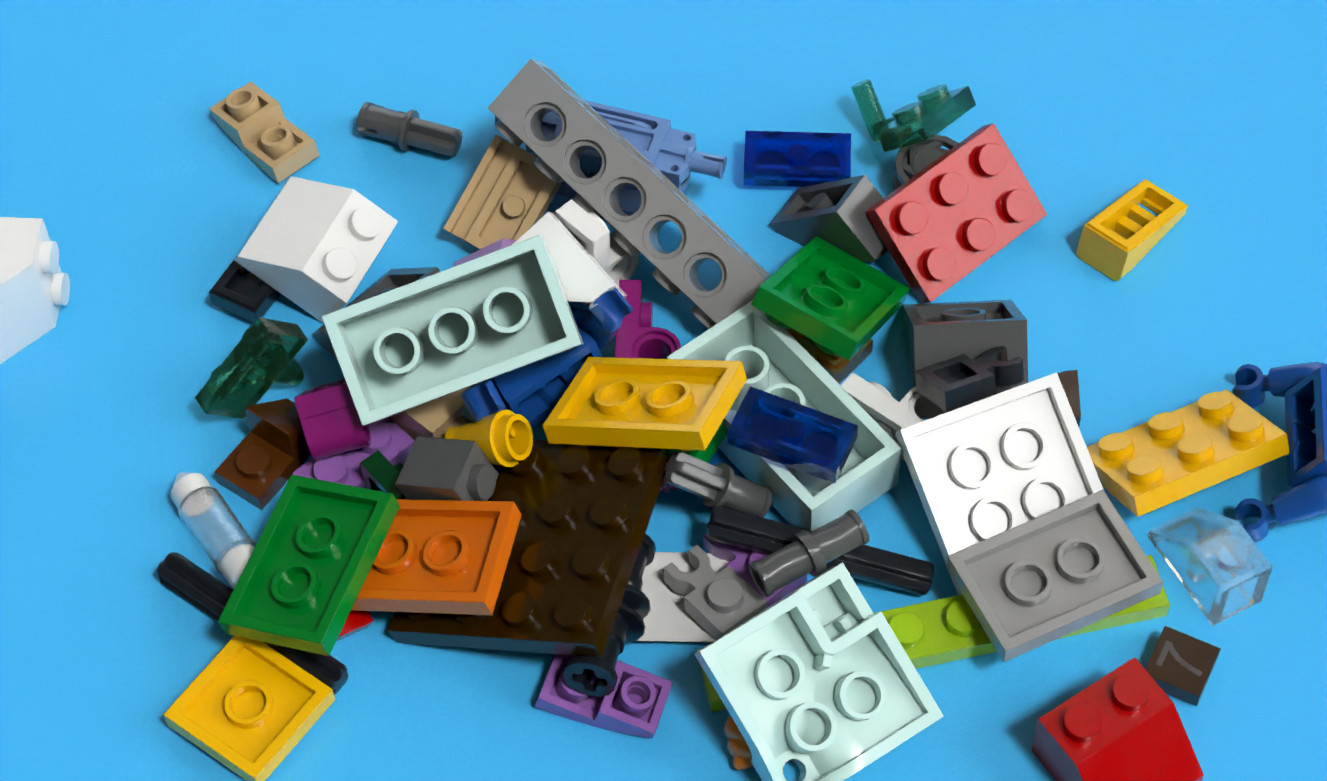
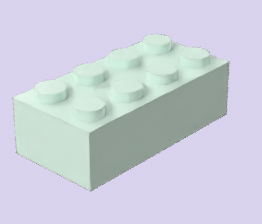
(452, 330)
(785, 369)

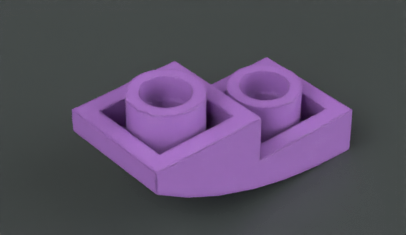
(629, 709)

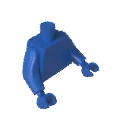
(540, 385)
(1306, 429)

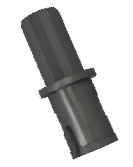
(407, 130)
(717, 485)

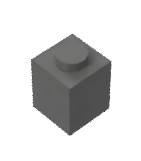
(447, 471)

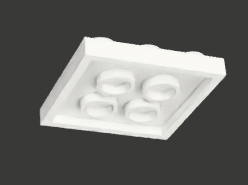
(998, 463)

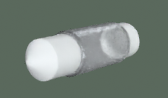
(213, 524)

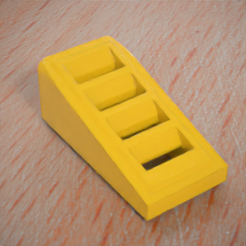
(1126, 232)

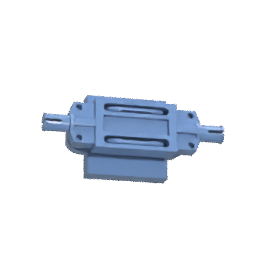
(666, 148)

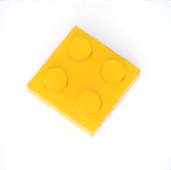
(249, 708)

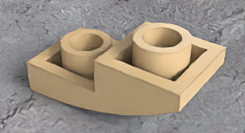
(263, 132)

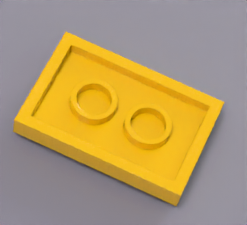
(645, 403)
(1185, 451)

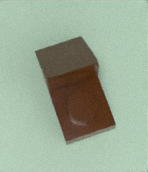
(266, 454)

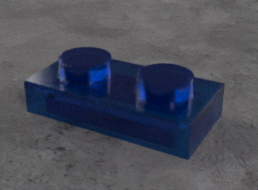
(795, 158)
(792, 434)

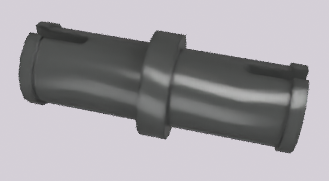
(809, 553)

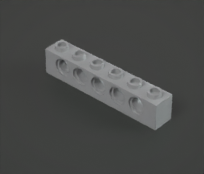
(520, 113)

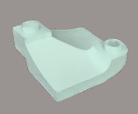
(818, 682)

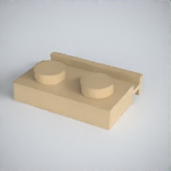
(502, 196)

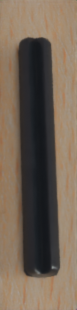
(862, 562)
(212, 596)

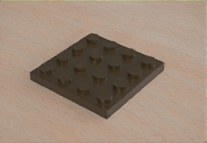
(569, 555)

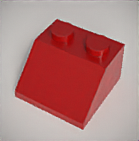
(1117, 733)

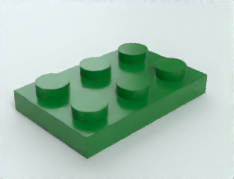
(830, 298)
(309, 564)

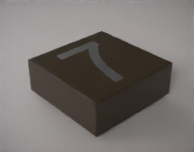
(1182, 664)

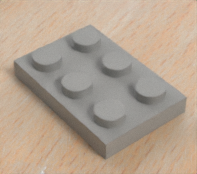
(1053, 575)

